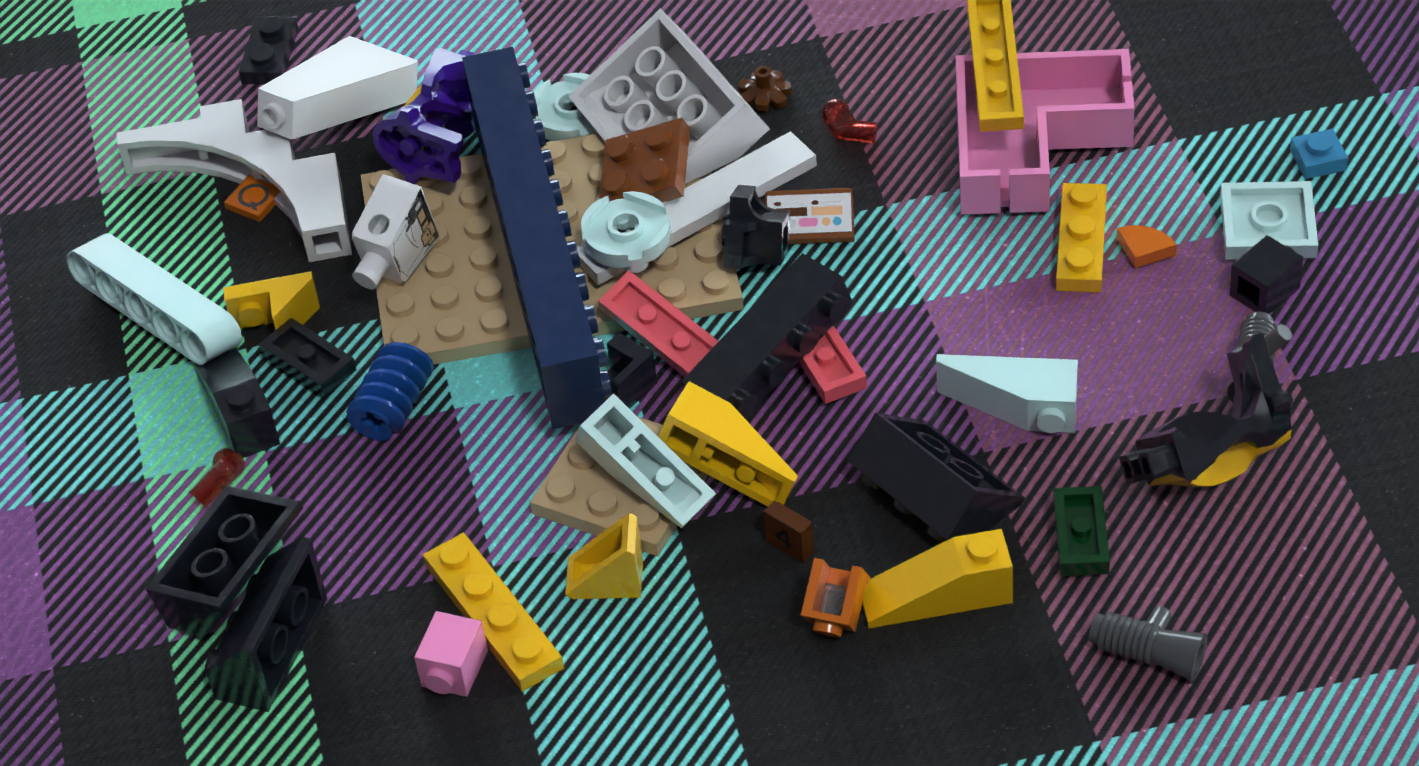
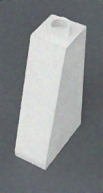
(336, 88)

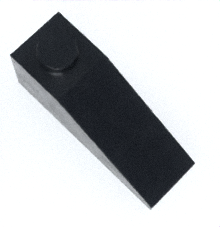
(239, 403)

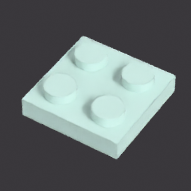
(1269, 209)

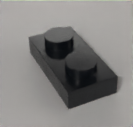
(268, 49)
(307, 357)

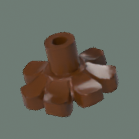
(765, 88)

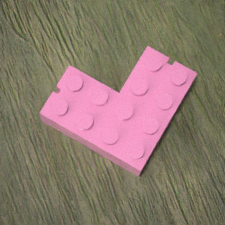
(1067, 104)

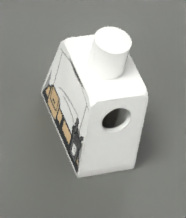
(393, 232)

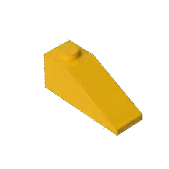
(725, 446)
(945, 580)

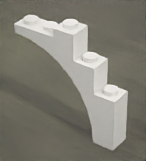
(225, 148)

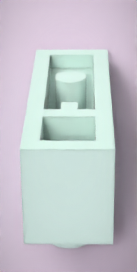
(1018, 390)
(642, 462)

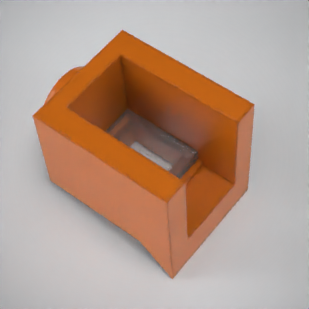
(834, 598)

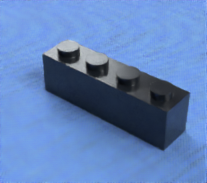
(773, 335)

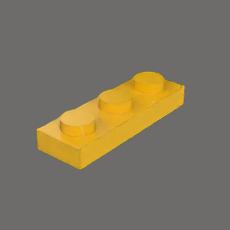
(1081, 237)

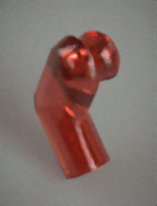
(843, 124)
(225, 470)

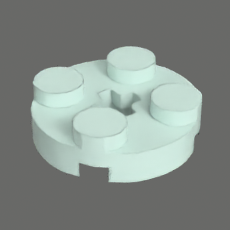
(554, 105)
(629, 249)

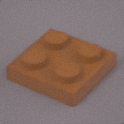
(647, 162)

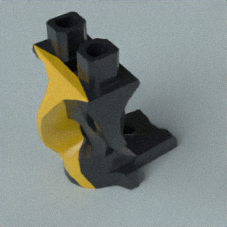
(1211, 446)

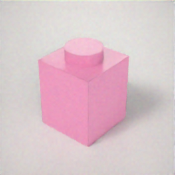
(451, 654)

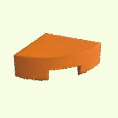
(1145, 244)

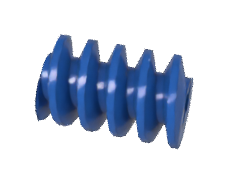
(389, 390)

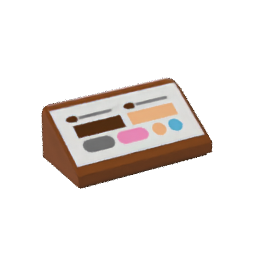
(816, 214)

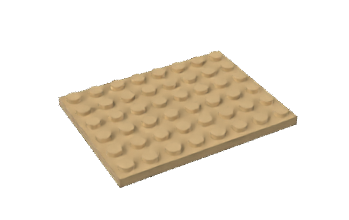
(464, 290)

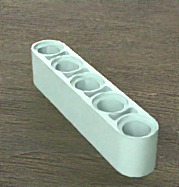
(154, 298)

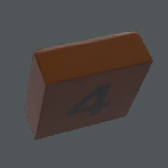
(788, 531)

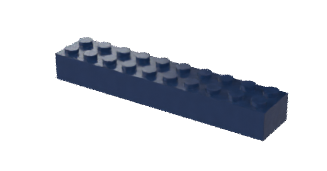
(535, 238)

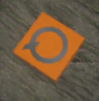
(252, 198)

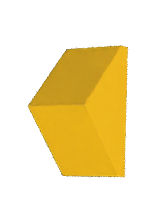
(608, 564)

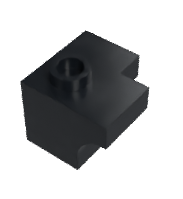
(754, 231)

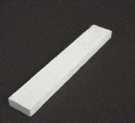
(710, 197)

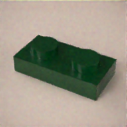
(1081, 531)

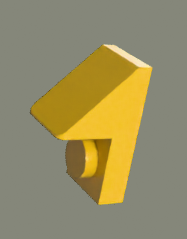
(273, 300)

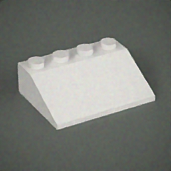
(666, 78)

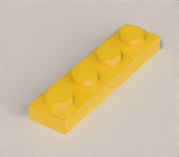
(995, 65)
(484, 597)

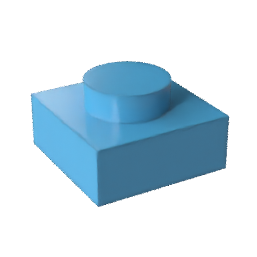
(1319, 153)

